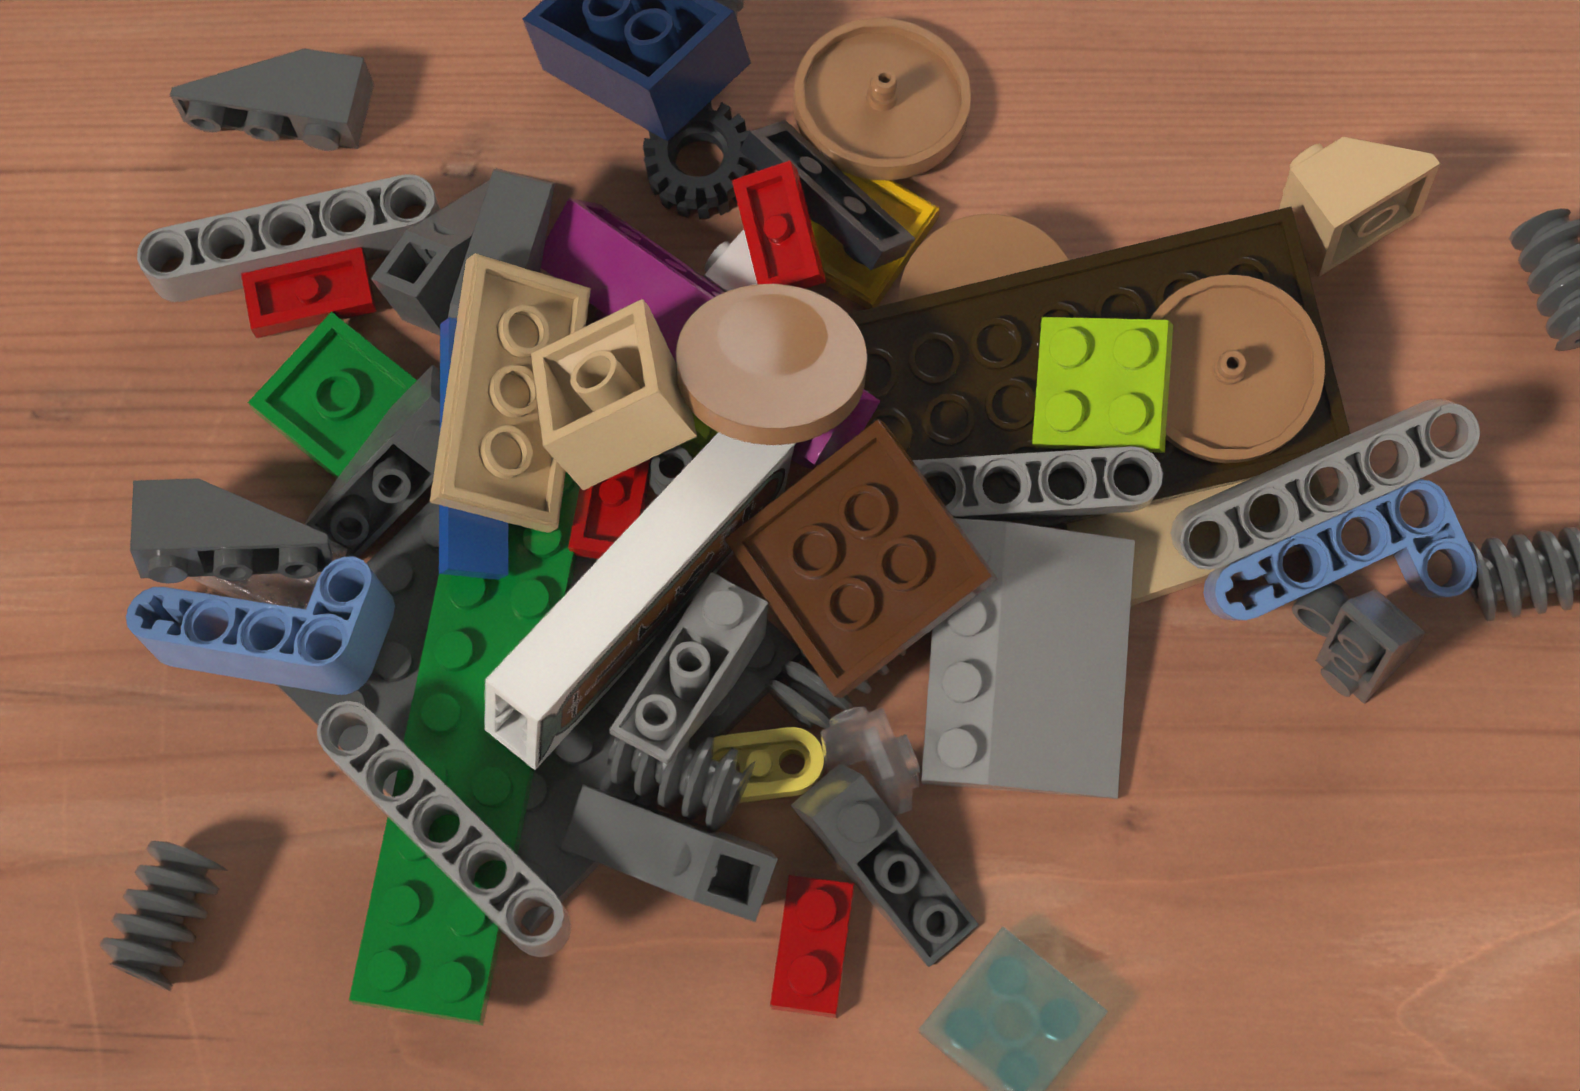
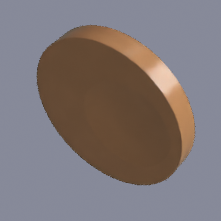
(882, 98)
(976, 251)
(771, 364)
(1240, 368)

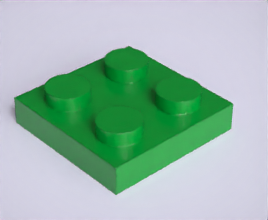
(331, 394)

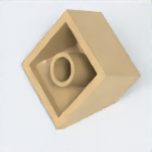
(1354, 196)
(610, 396)

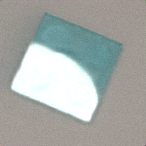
(1012, 1018)

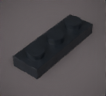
(831, 197)

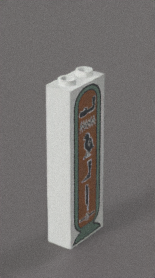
(629, 596)

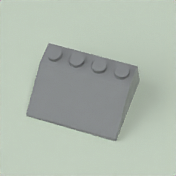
(1033, 666)

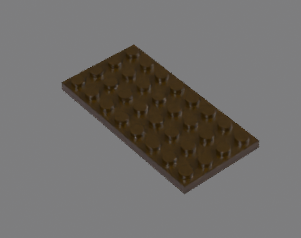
(964, 360)

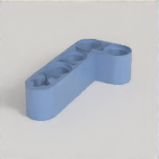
(1332, 561)
(269, 639)

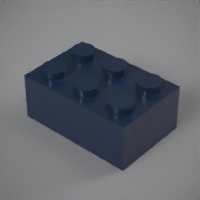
(641, 56)

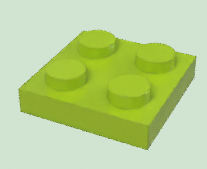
(1102, 383)

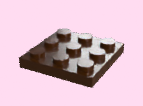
(860, 559)

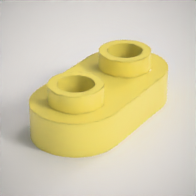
(768, 750)

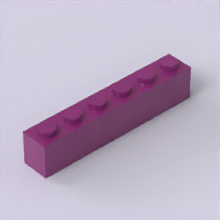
(625, 266)

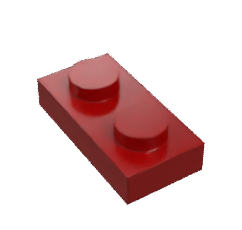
(778, 227)
(307, 291)
(608, 511)
(812, 946)

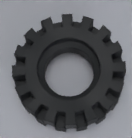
(704, 191)

